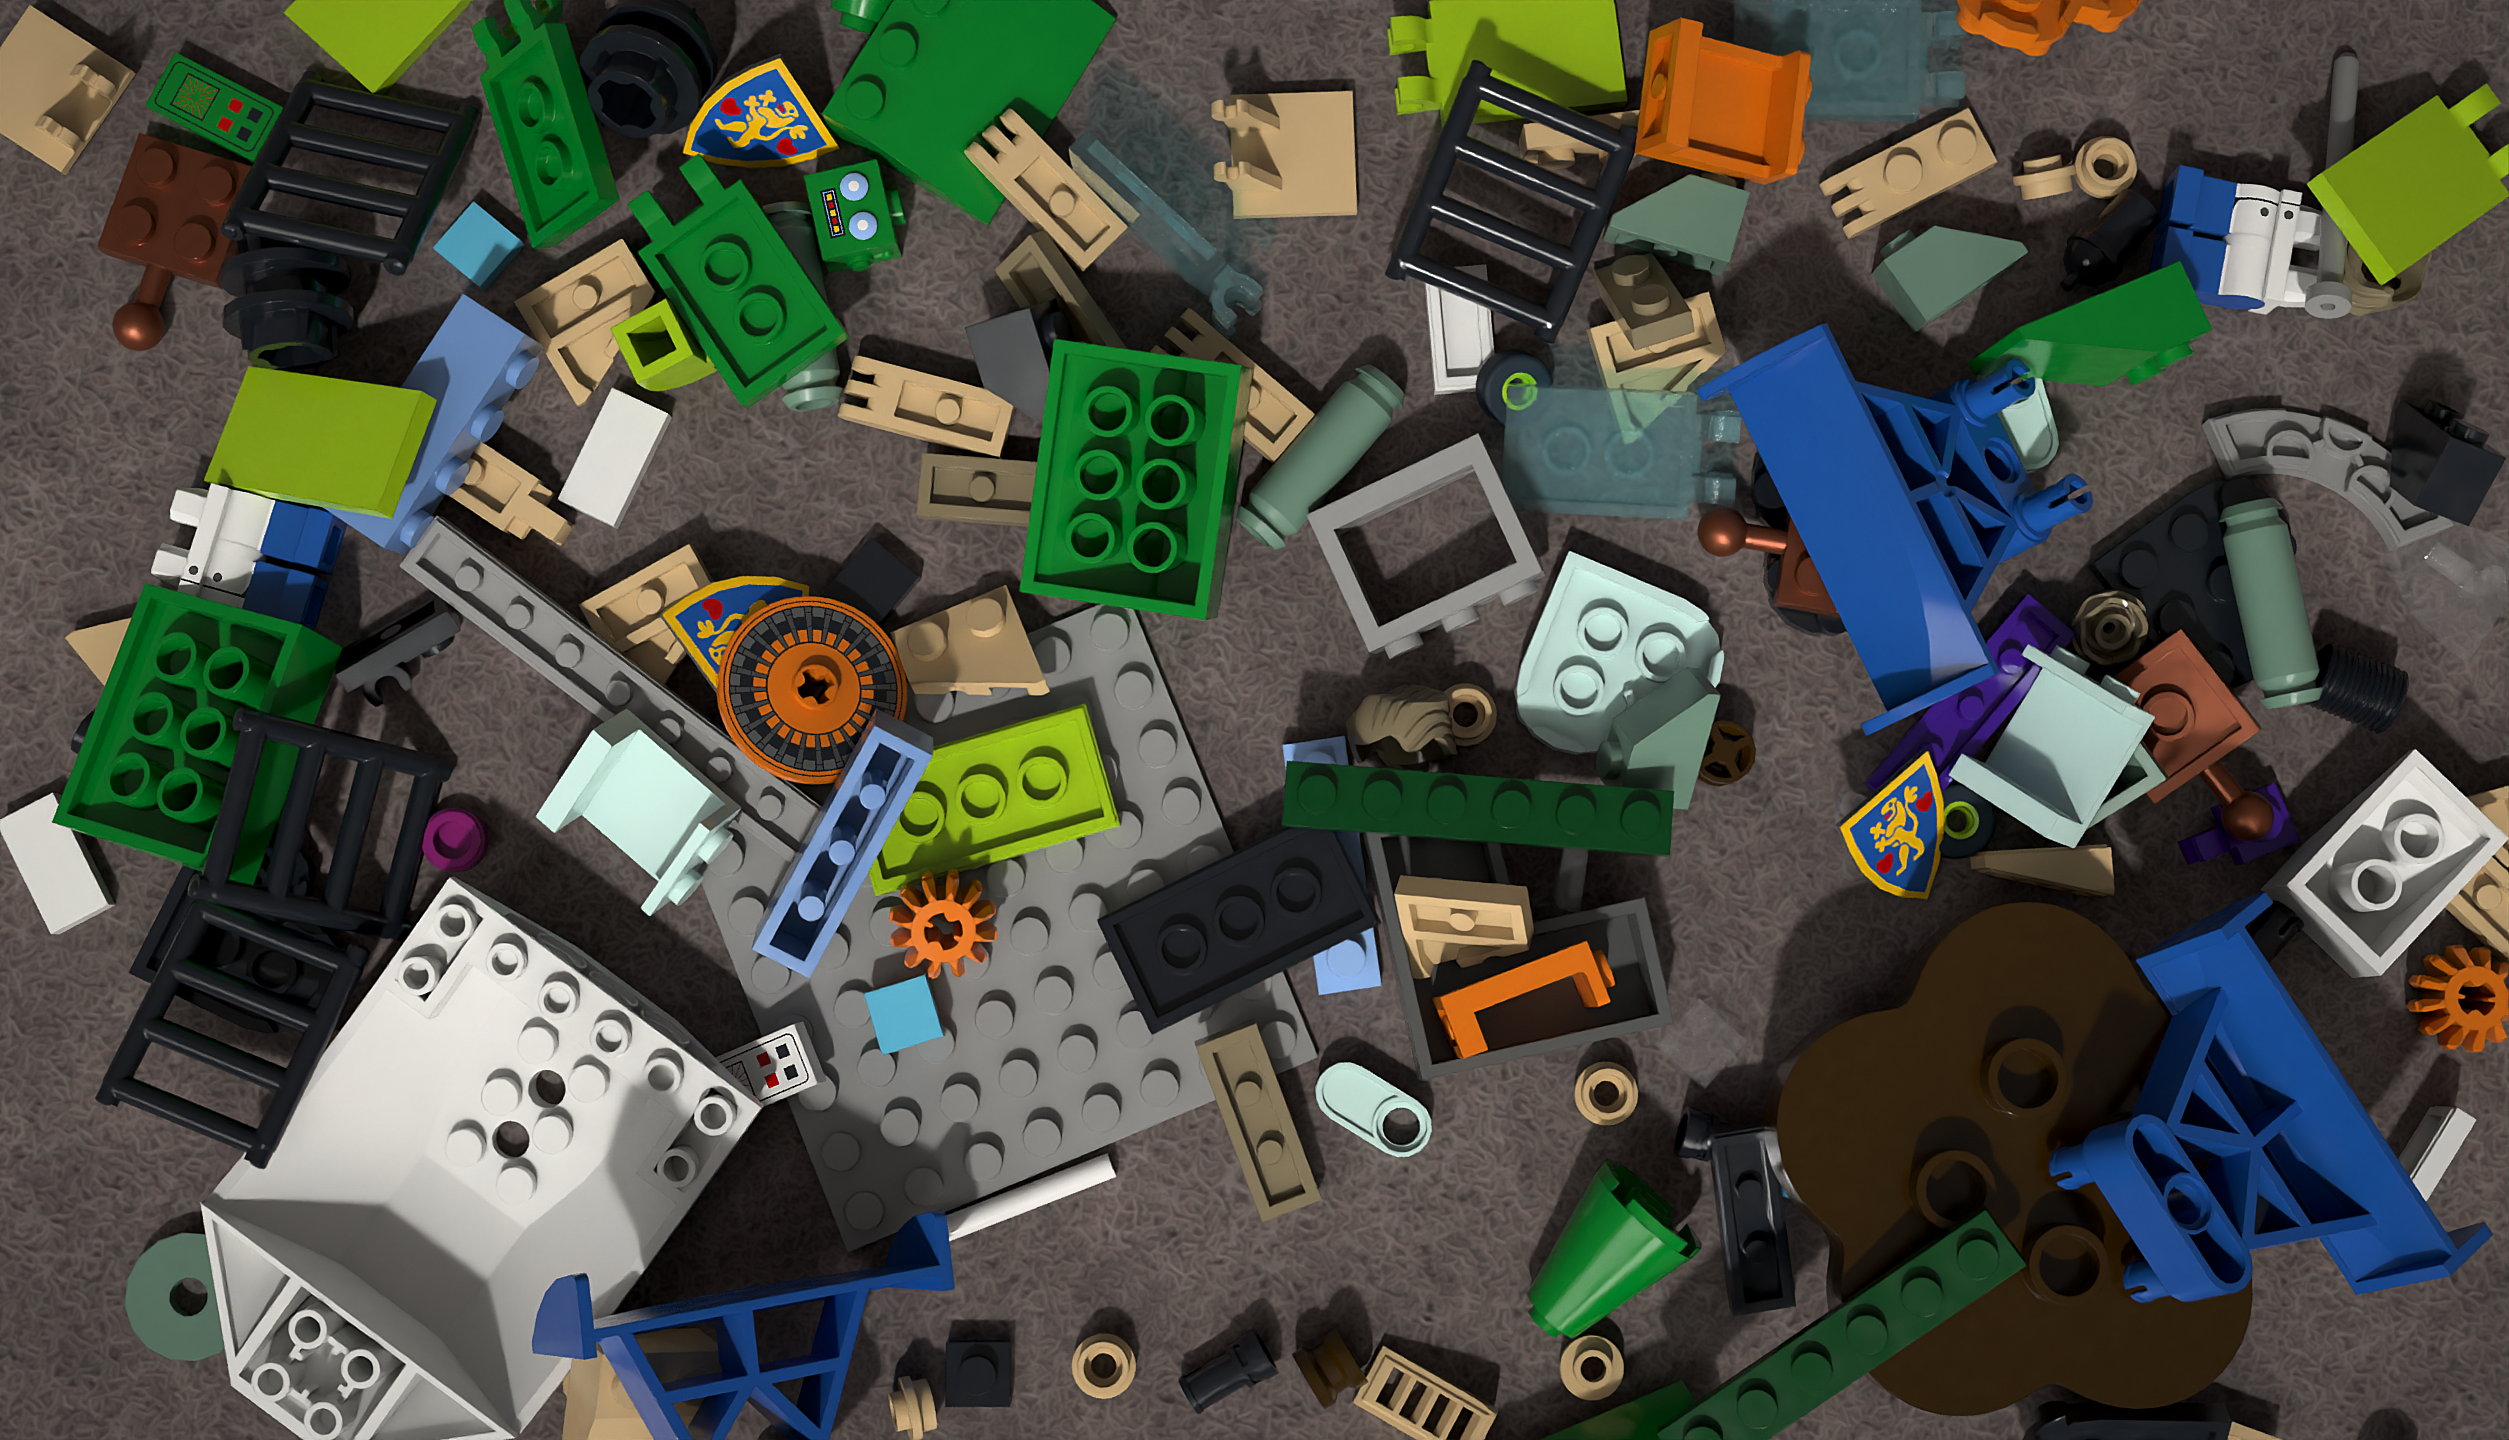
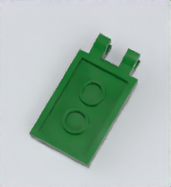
(544, 121)
(737, 285)

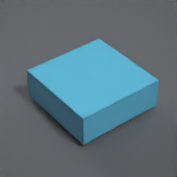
(479, 246)
(904, 1014)

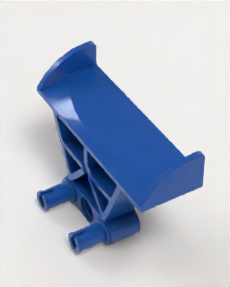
(1898, 505)
(2280, 1133)
(567, 1329)

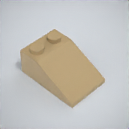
(599, 1403)

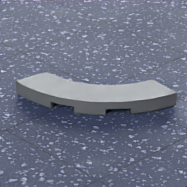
(2324, 453)

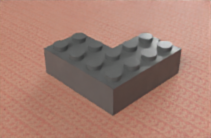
(1540, 1018)

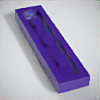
(1971, 716)

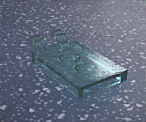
(1862, 52)
(1166, 234)
(1612, 451)

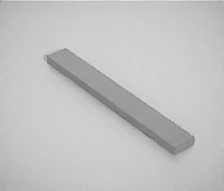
(604, 678)

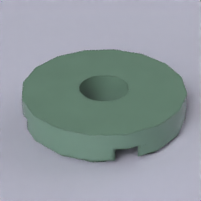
(154, 1304)

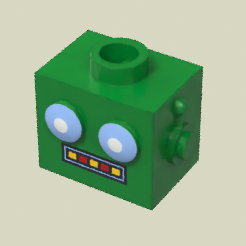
(855, 216)

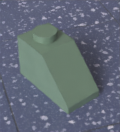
(1684, 222)
(1940, 270)
(1661, 738)

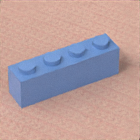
(471, 374)
(843, 843)

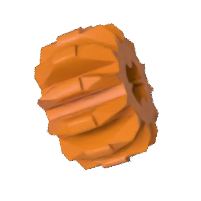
(928, 940)
(2441, 997)

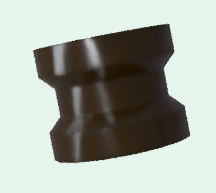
(1731, 748)
(1329, 1368)

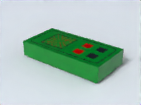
(213, 107)

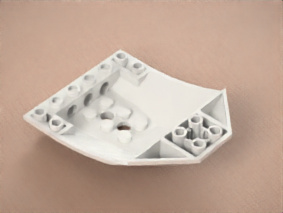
(390, 1243)

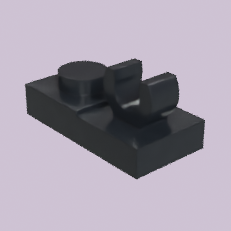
(381, 653)

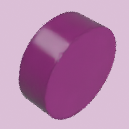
(455, 840)

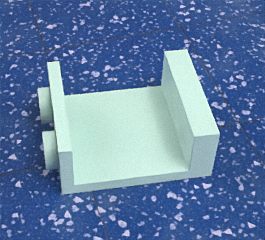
(2060, 748)
(645, 804)

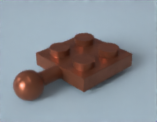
(171, 224)
(1798, 583)
(2195, 727)

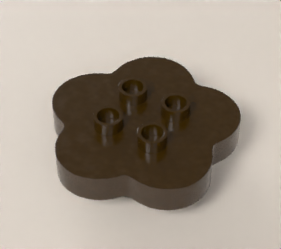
(1951, 1098)

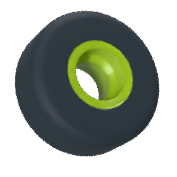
(1501, 370)
(1979, 826)

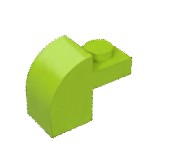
(661, 348)

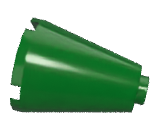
(1608, 1253)

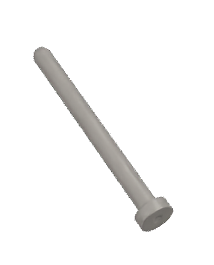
(2329, 296)

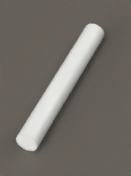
(1030, 1196)

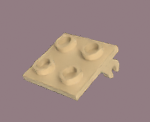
(55, 89)
(1289, 154)

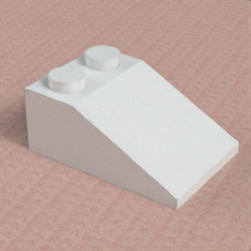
(2386, 866)

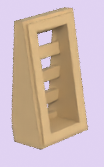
(2074, 870)
(1383, 1364)

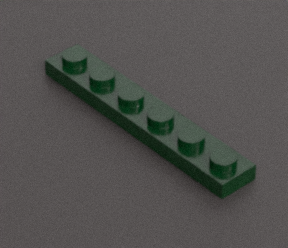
(1478, 808)
(1854, 1335)

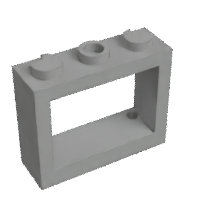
(1399, 489)

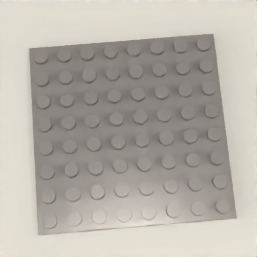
(1044, 1033)

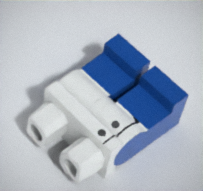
(2236, 240)
(232, 549)

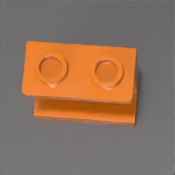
(1722, 105)
(1457, 1007)

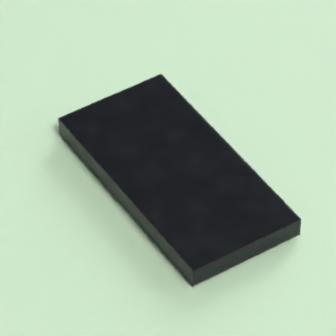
(1237, 923)

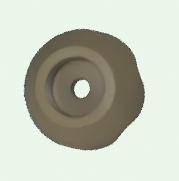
(2123, 638)

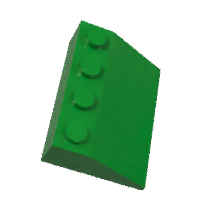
(949, 72)
(1136, 479)
(166, 730)

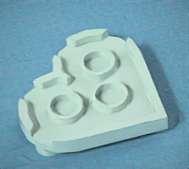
(1603, 650)

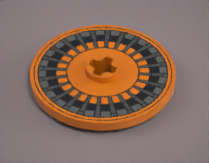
(768, 666)

